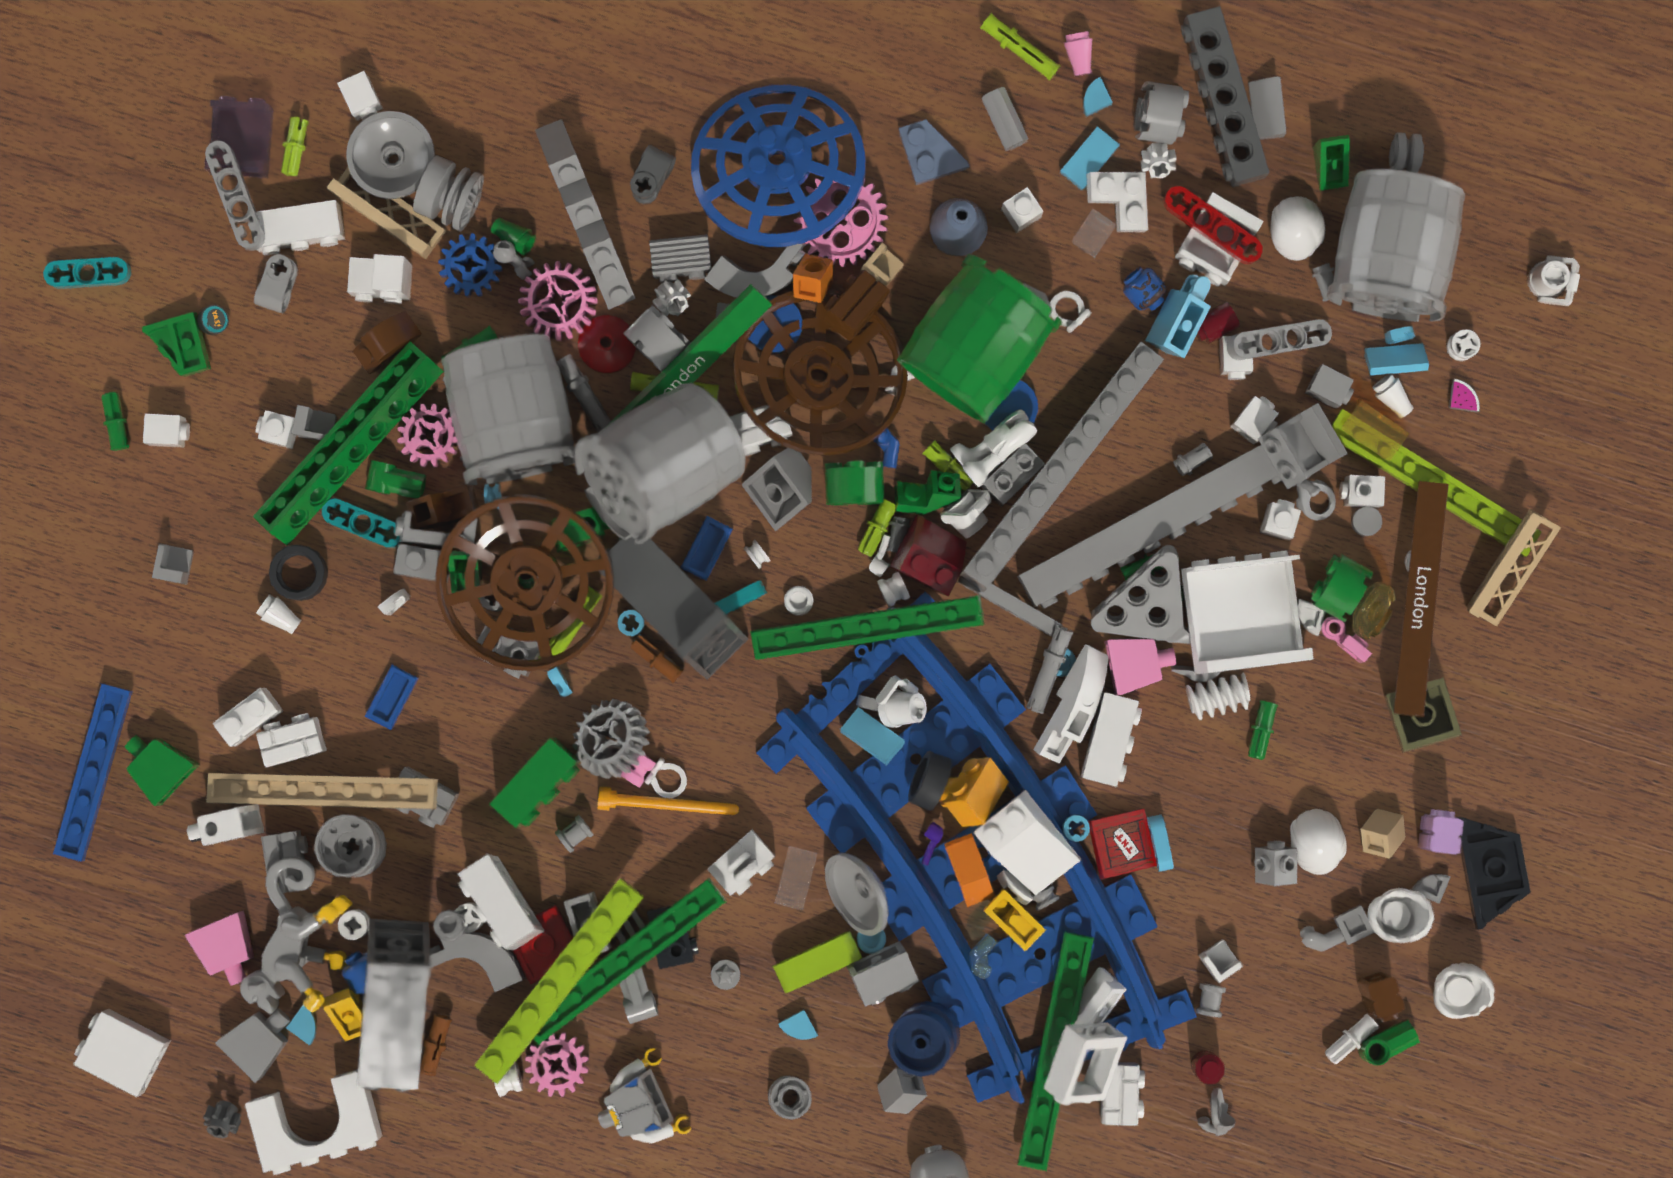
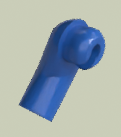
(890, 446)

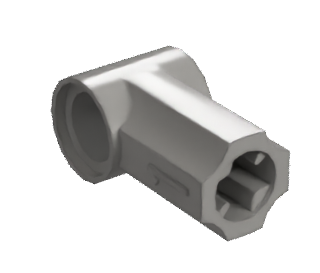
(638, 999)

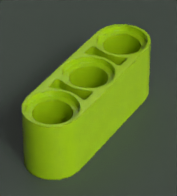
(817, 962)

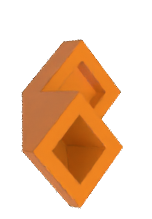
(969, 870)

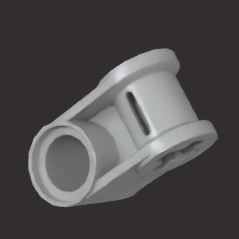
(276, 287)

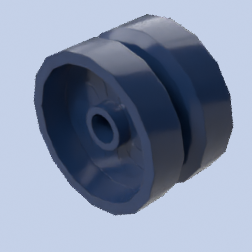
(924, 1038)

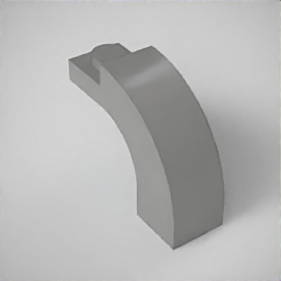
(733, 280)
(498, 962)

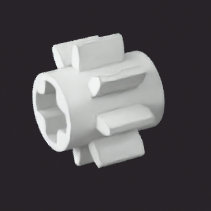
(1158, 160)
(671, 298)

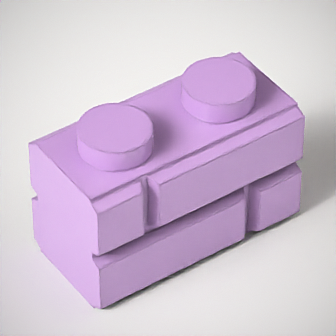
(1440, 832)

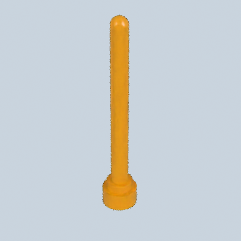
(609, 799)

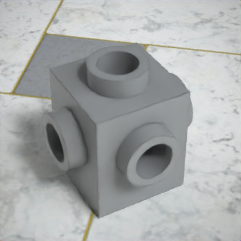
(1275, 864)

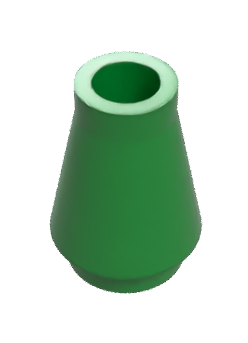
(518, 235)

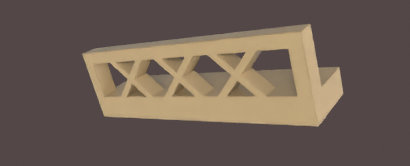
(385, 222)
(1504, 564)

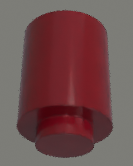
(1218, 323)
(1207, 1067)

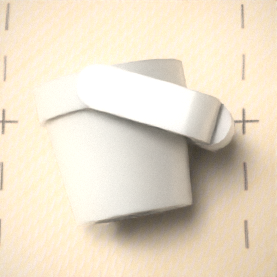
(1550, 278)
(967, 513)
(900, 707)

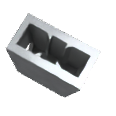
(417, 562)
(256, 1043)

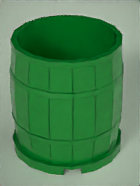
(978, 339)

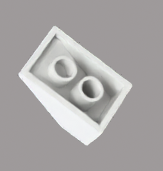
(1027, 843)

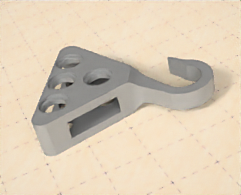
(1135, 618)

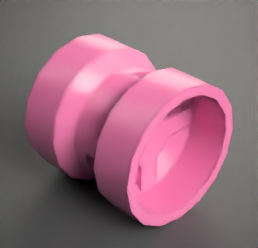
(638, 772)

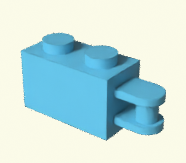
(1181, 317)

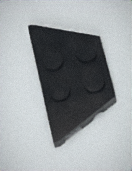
(1492, 869)

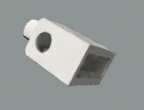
(226, 825)

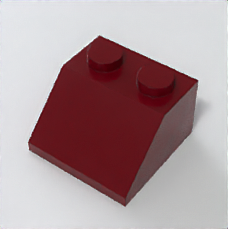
(930, 556)

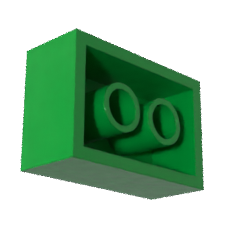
(536, 783)

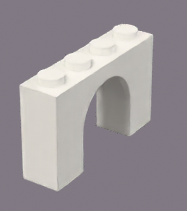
(281, 1147)

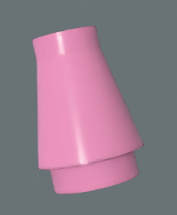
(1079, 52)

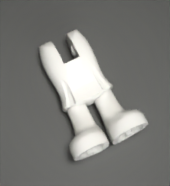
(996, 447)

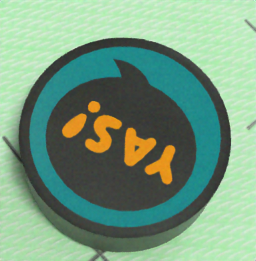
(213, 320)

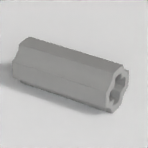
(1004, 118)

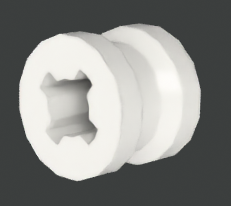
(1468, 342)
(893, 589)
(467, 911)
(357, 920)
(510, 1081)

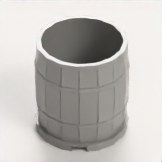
(1398, 245)
(508, 408)
(660, 461)

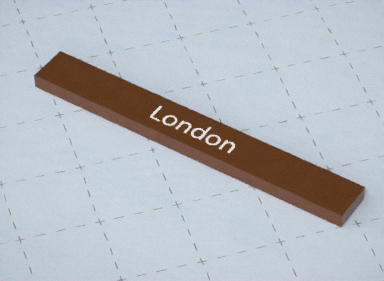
(1421, 599)

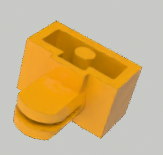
(974, 792)

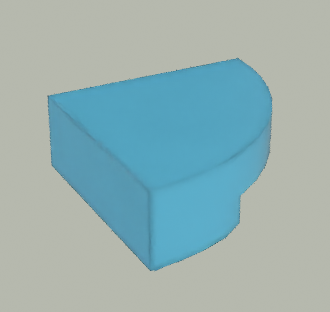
(1096, 97)
(1399, 335)
(557, 678)
(303, 1025)
(798, 1026)

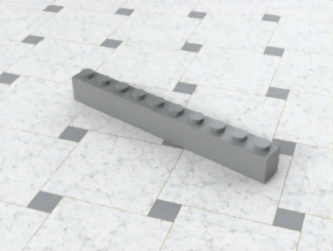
(1061, 467)
(1148, 526)

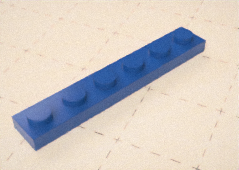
(92, 772)

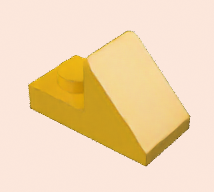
(1014, 920)
(345, 1012)

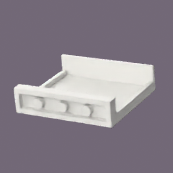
(1243, 613)

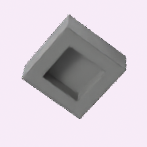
(1354, 924)

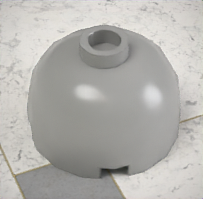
(939, 1164)

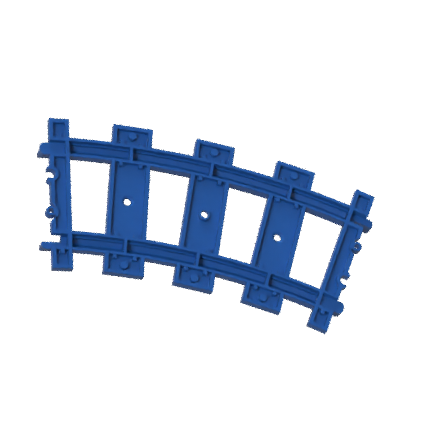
(923, 894)

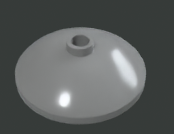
(376, 141)
(857, 893)

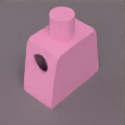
(1136, 663)
(223, 946)

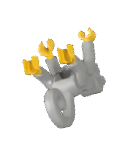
(288, 947)

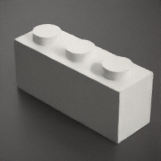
(301, 226)
(1111, 739)

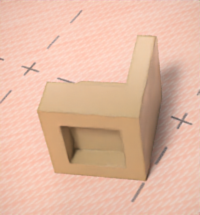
(883, 265)
(1383, 833)

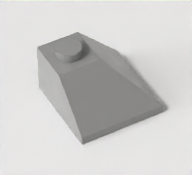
(781, 487)

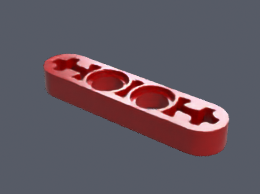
(1215, 221)

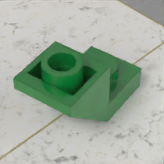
(939, 491)

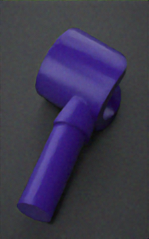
(934, 833)

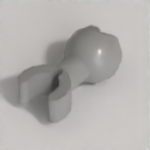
(505, 253)

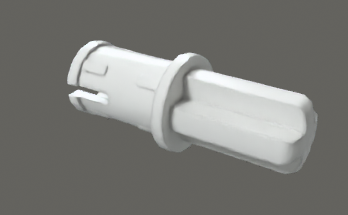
(1351, 1039)

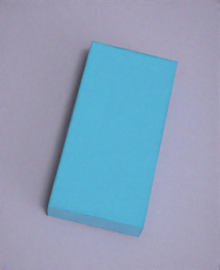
(1089, 157)
(1396, 359)
(872, 736)

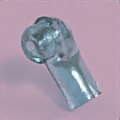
(979, 957)

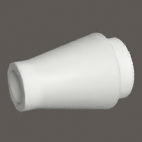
(1391, 393)
(278, 614)

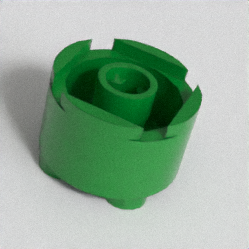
(854, 483)
(1341, 588)

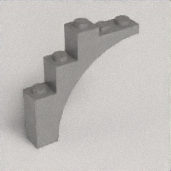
(584, 214)

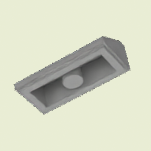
(1268, 107)

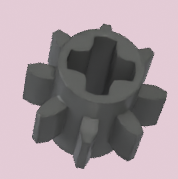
(222, 1119)

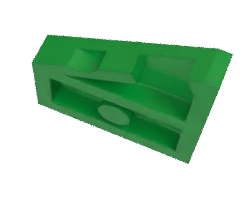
(181, 343)

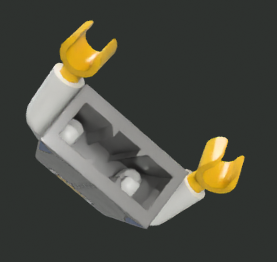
(639, 1106)

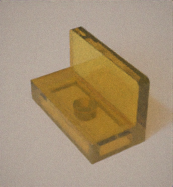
(1375, 430)

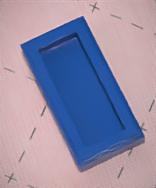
(706, 548)
(391, 697)

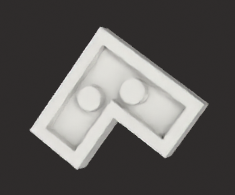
(1127, 193)

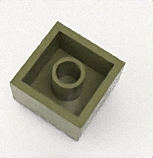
(1436, 725)

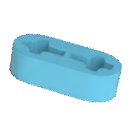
(1160, 843)

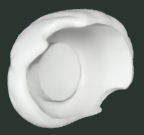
(1297, 228)
(1318, 841)
(1401, 915)
(1463, 991)

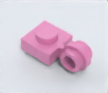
(1353, 645)

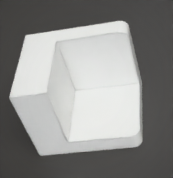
(1220, 961)

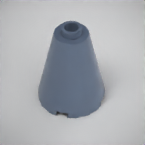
(956, 235)

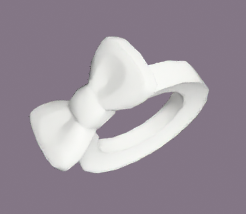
(1083, 314)
(664, 766)

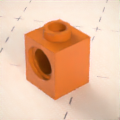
(813, 278)

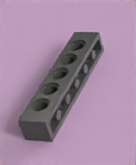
(1212, 24)

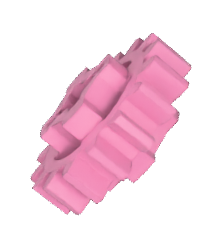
(417, 443)
(569, 1071)

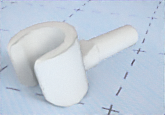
(878, 565)

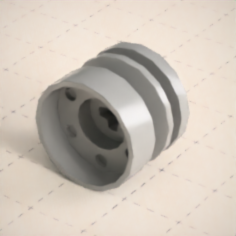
(445, 192)
(334, 851)

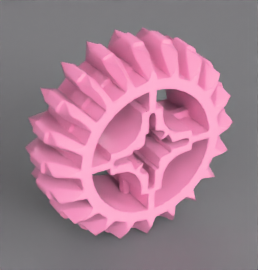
(570, 296)

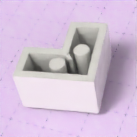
(380, 277)

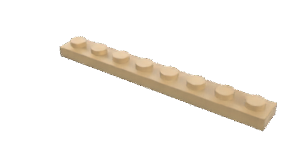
(322, 791)

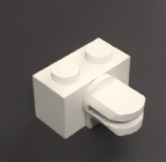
(742, 863)

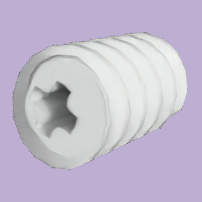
(1219, 696)

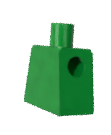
(577, 533)
(158, 768)

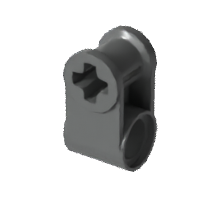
(654, 170)

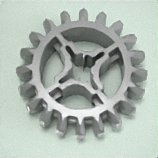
(606, 756)

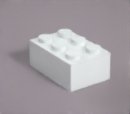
(499, 903)

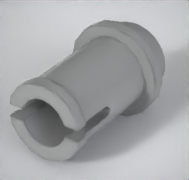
(1324, 278)
(1193, 459)

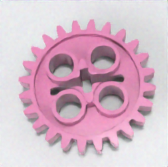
(859, 237)

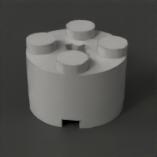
(1160, 113)
(656, 338)

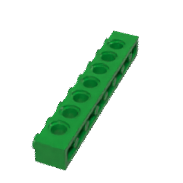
(348, 444)

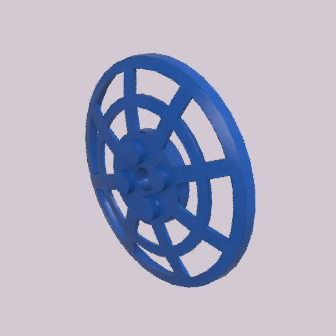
(778, 178)

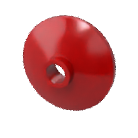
(605, 359)

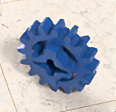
(471, 253)

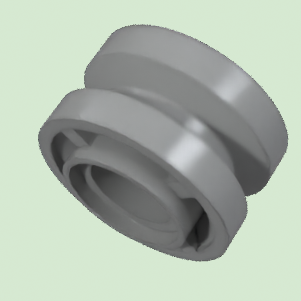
(1406, 152)
(801, 1104)

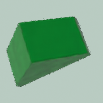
(1332, 162)
(457, 567)

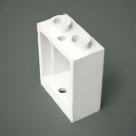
(1075, 1042)

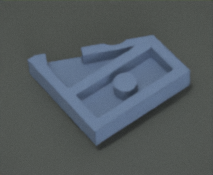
(929, 152)

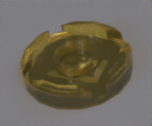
(1373, 610)

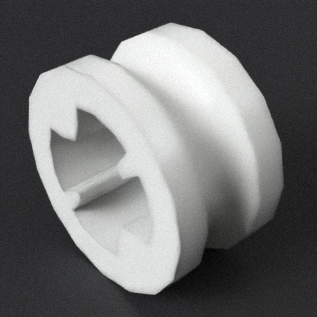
(756, 554)

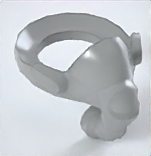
(1308, 489)
(1221, 1120)

